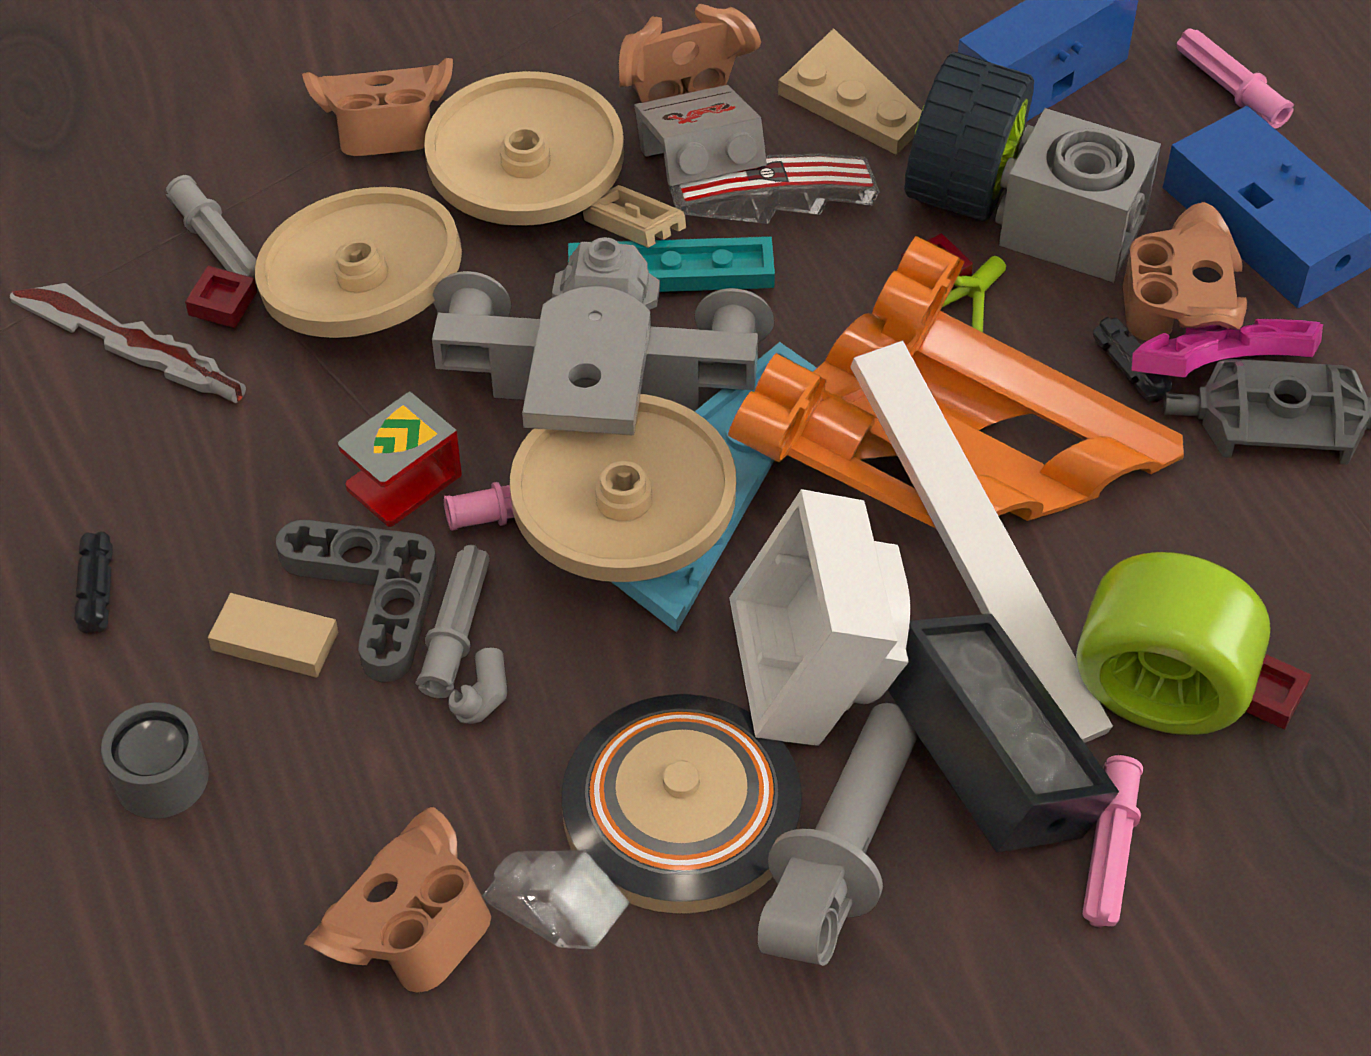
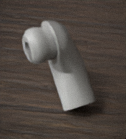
(488, 691)

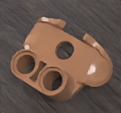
(686, 57)
(385, 116)
(1162, 282)
(427, 919)

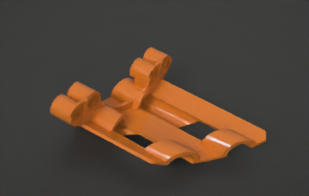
(976, 383)

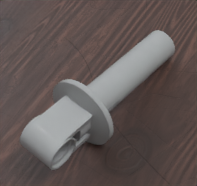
(826, 869)

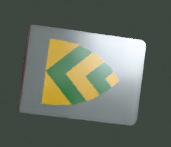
(403, 459)

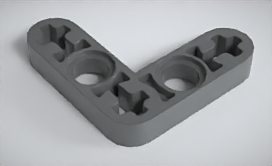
(382, 570)

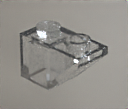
(557, 896)

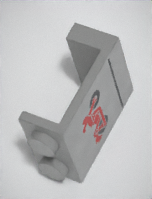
(701, 134)

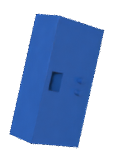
(1056, 43)
(1277, 202)

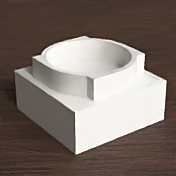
(819, 619)

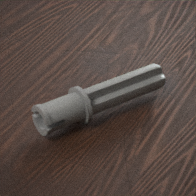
(204, 218)
(449, 639)

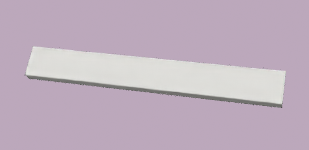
(973, 529)

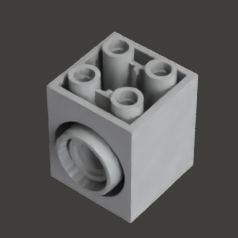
(1077, 193)

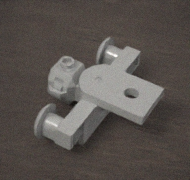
(596, 341)

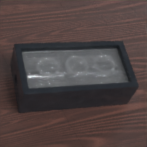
(998, 734)

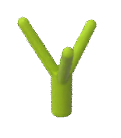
(975, 287)

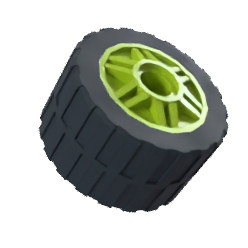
(968, 135)

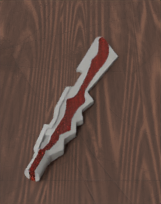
(133, 341)

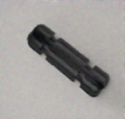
(1113, 335)
(93, 582)

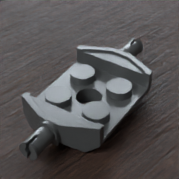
(1243, 407)

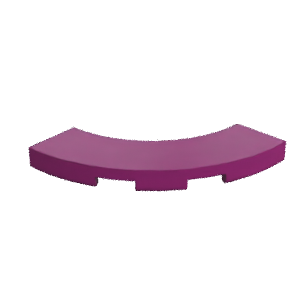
(1216, 343)

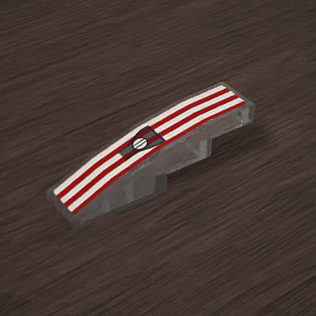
(786, 184)

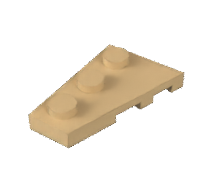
(851, 93)

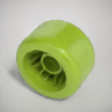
(1174, 643)

